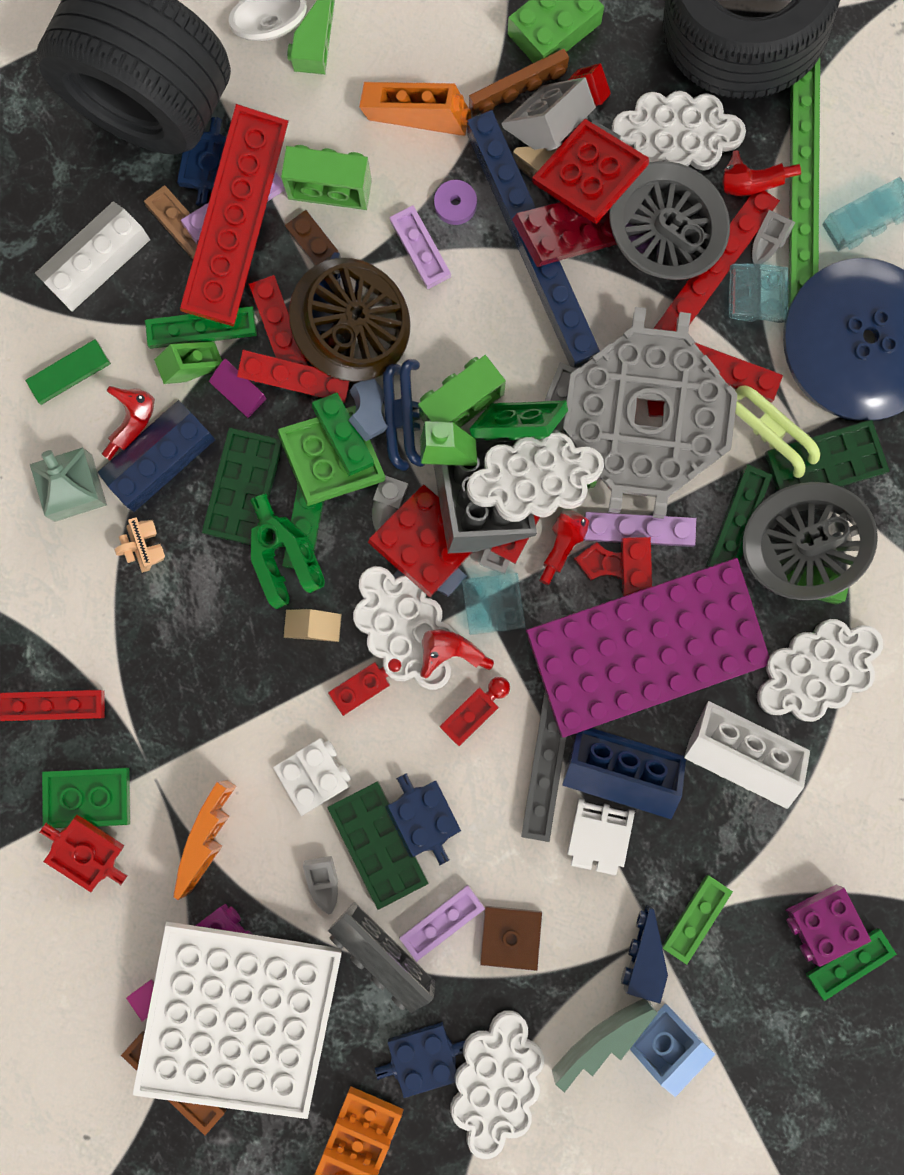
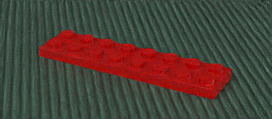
(234, 215)

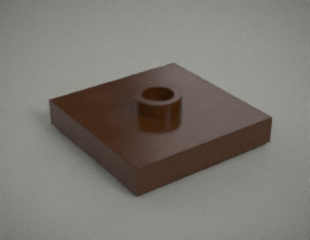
(511, 938)

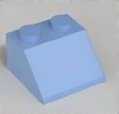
(671, 1051)

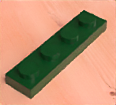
(745, 499)

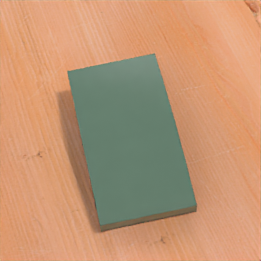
(612, 1036)

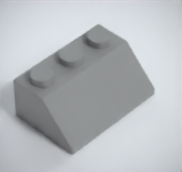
(551, 114)

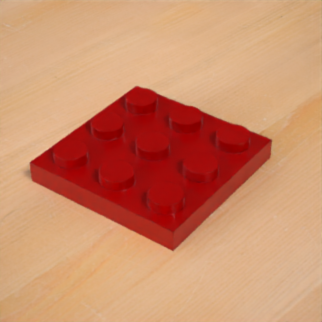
(590, 171)
(417, 543)

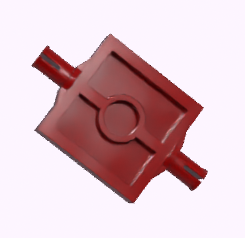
(83, 853)

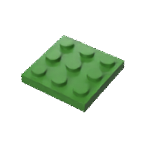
(319, 467)

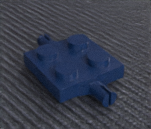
(202, 162)
(423, 819)
(422, 1060)

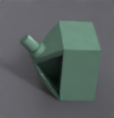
(67, 484)

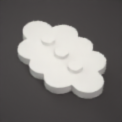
(680, 129)
(535, 477)
(395, 619)
(820, 670)
(497, 1084)

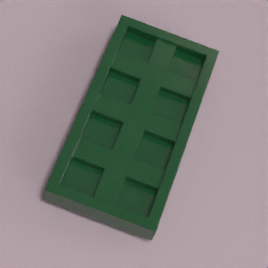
(845, 458)
(243, 473)
(376, 846)

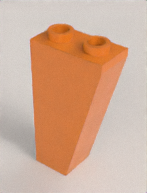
(416, 105)

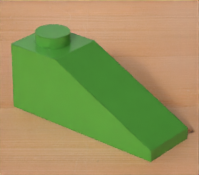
(312, 39)

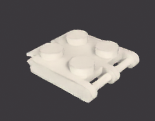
(600, 837)

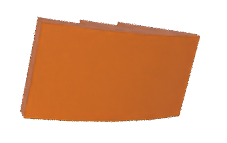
(200, 845)
(360, 1136)

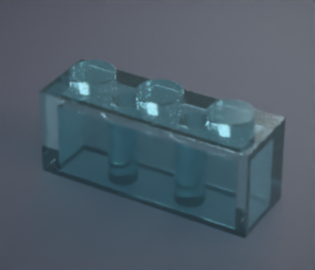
(866, 215)

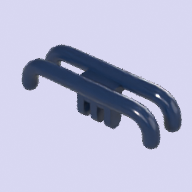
(400, 414)

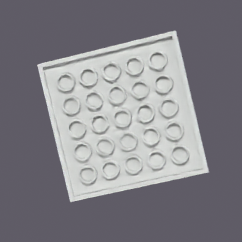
(236, 1020)

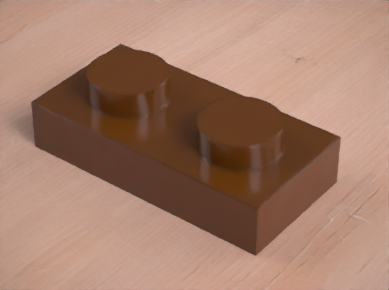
(311, 238)

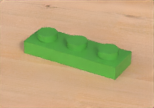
(697, 919)

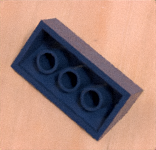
(155, 456)
(625, 772)

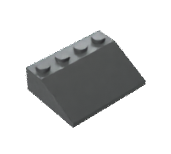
(469, 525)
(383, 958)

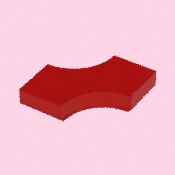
(599, 562)

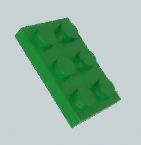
(519, 420)
(93, 794)

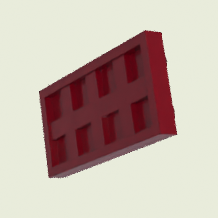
(561, 233)

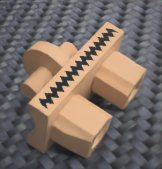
(145, 555)

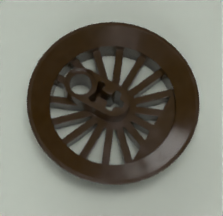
(328, 354)

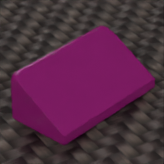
(238, 391)

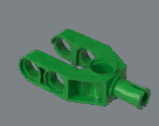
(264, 548)

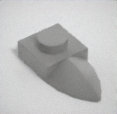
(771, 236)
(387, 500)
(322, 882)

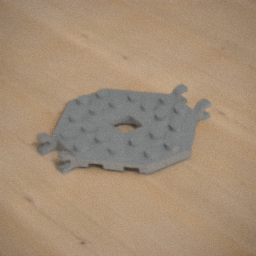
(656, 368)

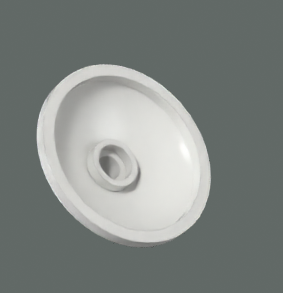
(266, 18)

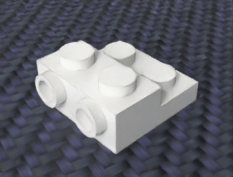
(313, 776)

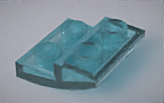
(758, 292)
(493, 604)

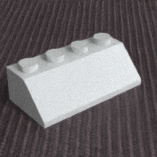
(93, 255)
(748, 755)

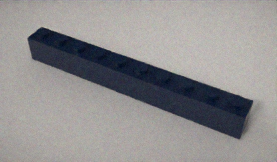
(548, 279)

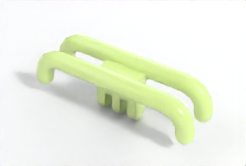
(773, 427)

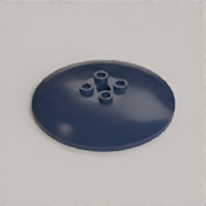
(828, 345)

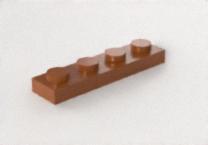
(525, 79)
(201, 1116)

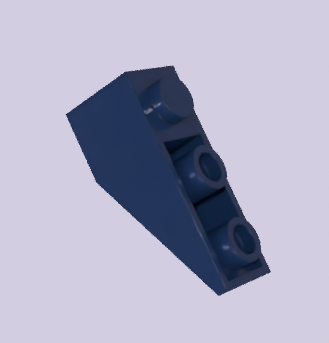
(647, 968)

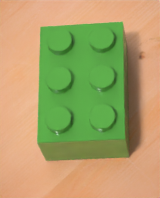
(553, 25)
(326, 177)
(464, 394)

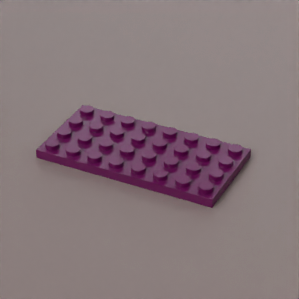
(648, 647)

